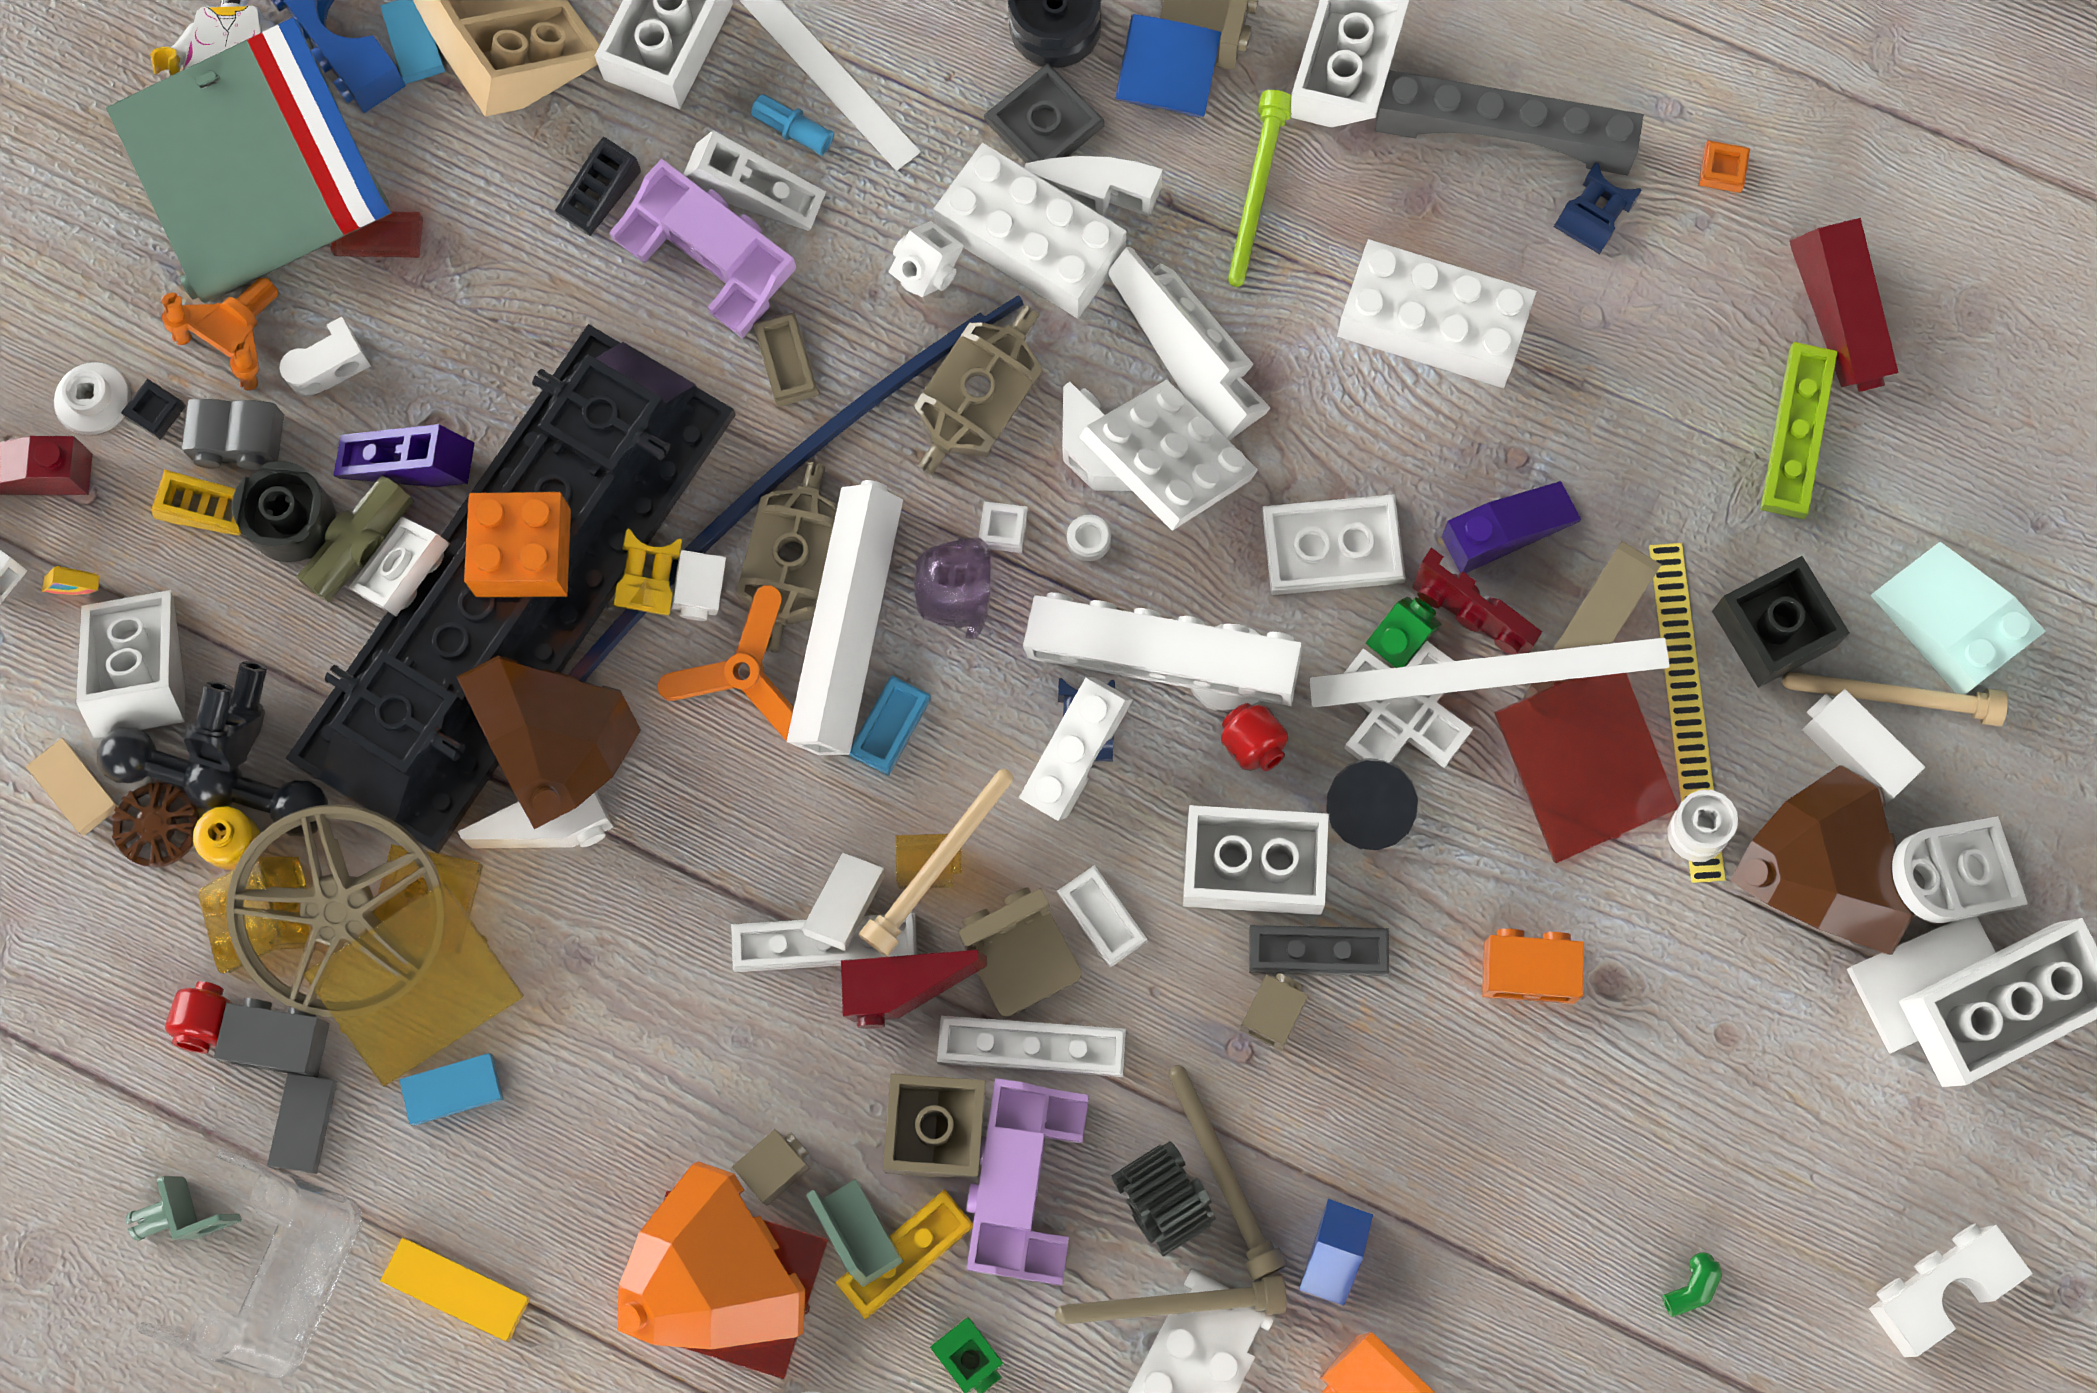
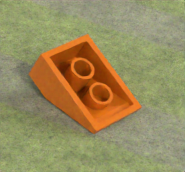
(1371, 1368)

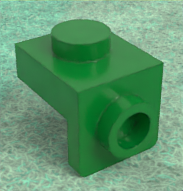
(1404, 631)

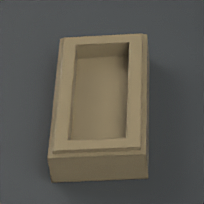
(785, 359)

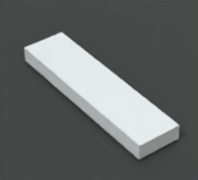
(786, 947)
(1031, 1046)

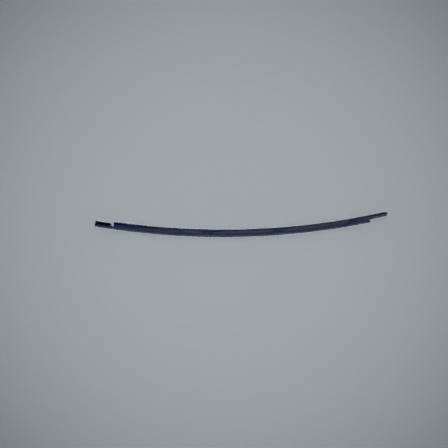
(786, 467)

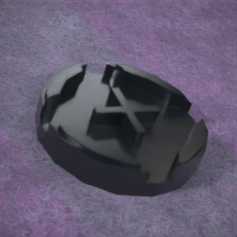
(1372, 804)

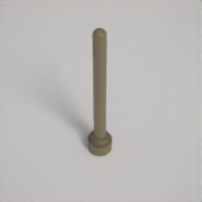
(1262, 1255)
(1265, 1295)

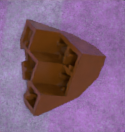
(549, 733)
(1830, 862)

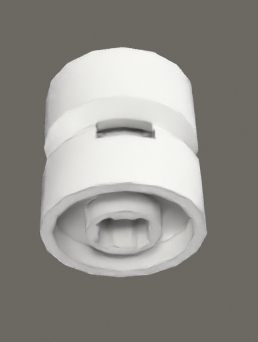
(1702, 825)

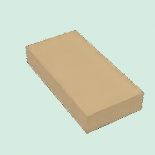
(72, 786)

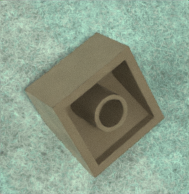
(933, 1126)

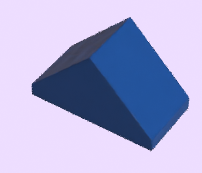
(1336, 1252)

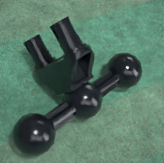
(216, 746)

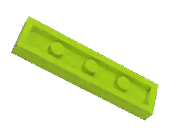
(1798, 430)

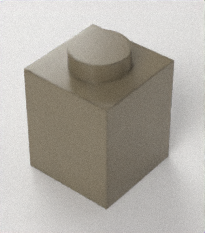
(1274, 1010)
(772, 1166)

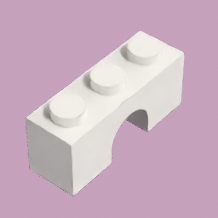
(1073, 748)
(1914, 1309)

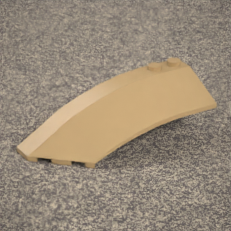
(510, 48)

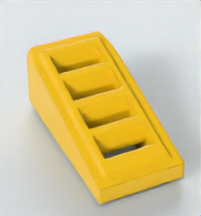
(172, 481)

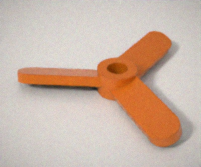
(725, 674)

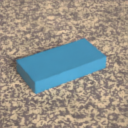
(411, 41)
(890, 725)
(451, 1089)

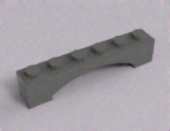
(1583, 131)

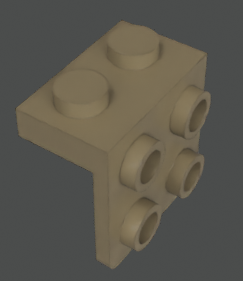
(1219, 15)
(1023, 952)

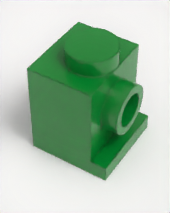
(952, 1348)

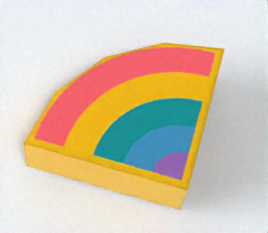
(70, 581)

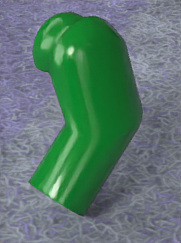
(1700, 1289)

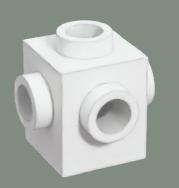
(925, 259)

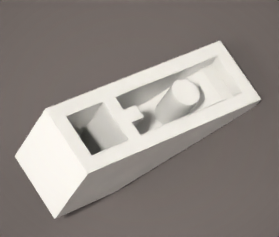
(753, 182)
(513, 829)

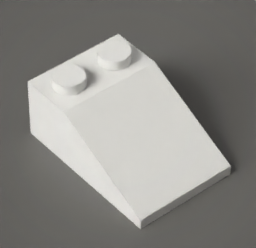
(130, 664)

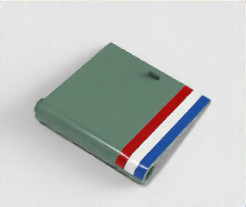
(249, 163)

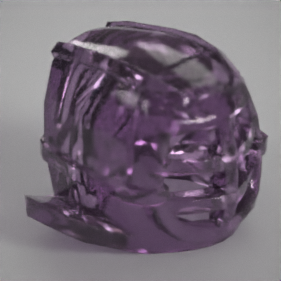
(955, 584)

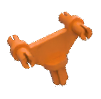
(224, 326)

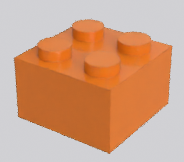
(517, 544)

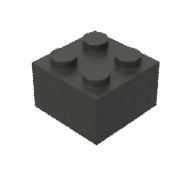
(1780, 621)

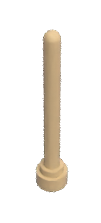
(1987, 706)
(884, 930)

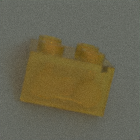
(263, 932)

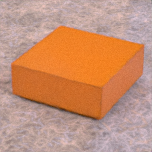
(1724, 166)

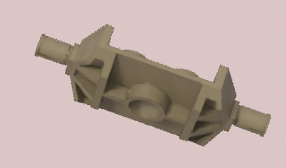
(974, 423)
(784, 518)

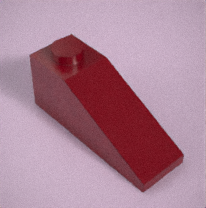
(44, 466)
(899, 984)

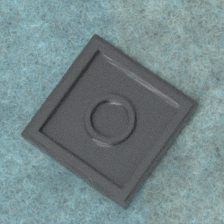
(1044, 118)

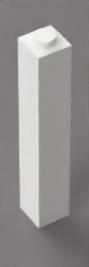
(845, 619)

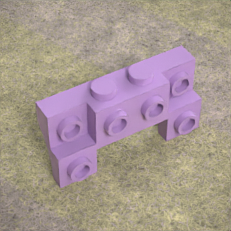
(713, 236)
(1010, 1177)

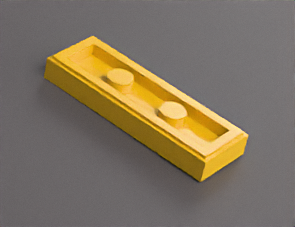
(920, 1244)
(455, 1289)

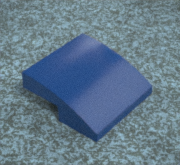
(1167, 65)

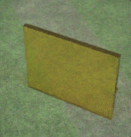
(436, 999)

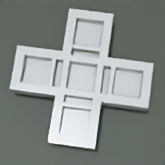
(1407, 718)

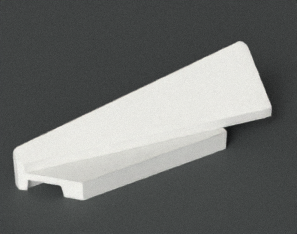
(1190, 344)

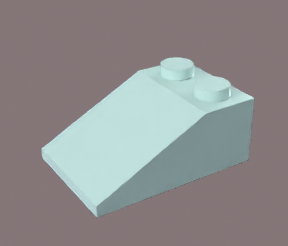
(1957, 617)

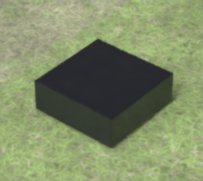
(153, 409)

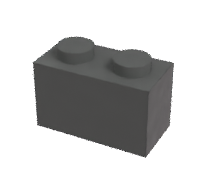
(271, 1039)

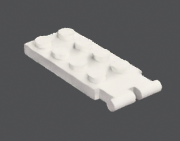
(1201, 1348)

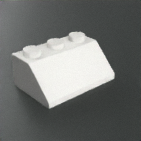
(1347, 60)

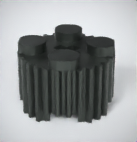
(1164, 1199)

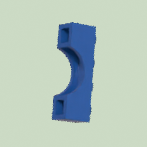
(360, 64)

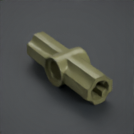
(354, 538)

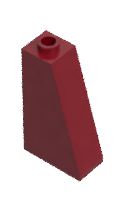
(1846, 302)

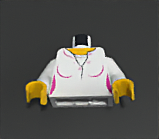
(210, 34)

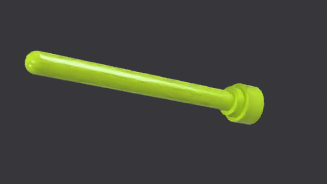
(1274, 111)

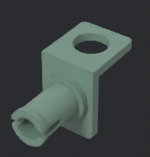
(175, 1213)

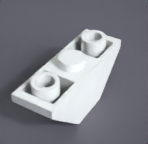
(1078, 411)

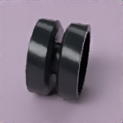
(1055, 29)

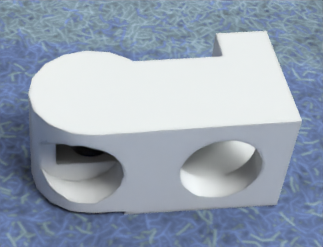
(325, 362)

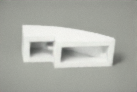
(1103, 181)

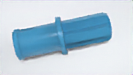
(792, 124)

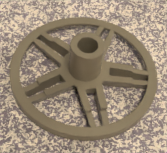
(336, 906)

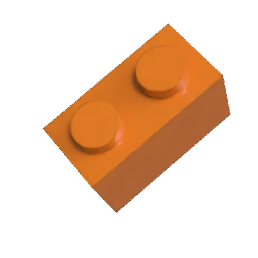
(1533, 967)

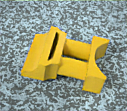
(644, 593)

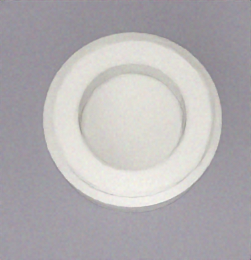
(1088, 537)

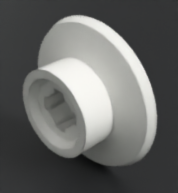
(103, 410)

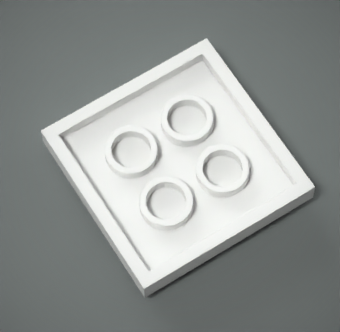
(1168, 454)

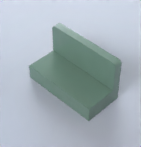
(856, 1232)

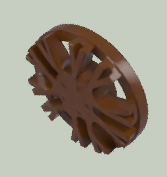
(154, 824)

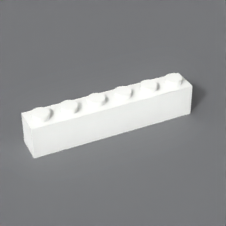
(1162, 648)

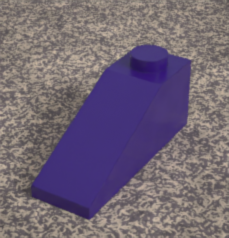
(406, 456)
(1508, 525)

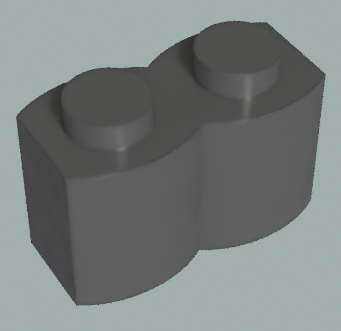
(232, 432)

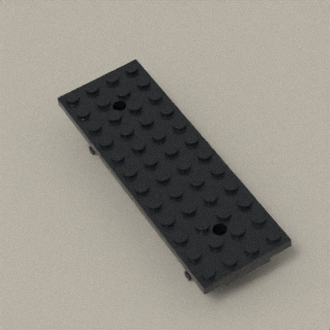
(621, 450)

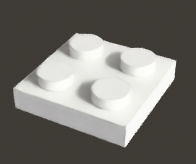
(400, 566)

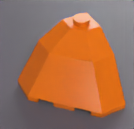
(708, 1271)

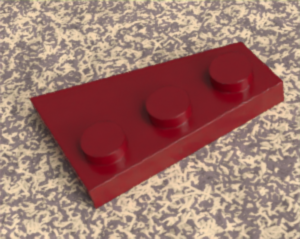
(1463, 598)

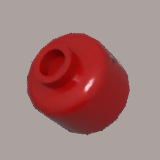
(1254, 737)
(197, 1017)

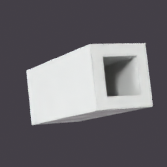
(1861, 743)

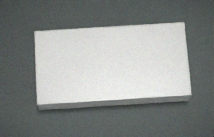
(843, 901)
(1102, 916)

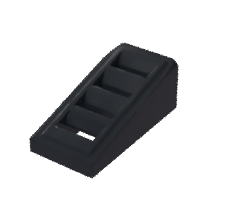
(586, 178)

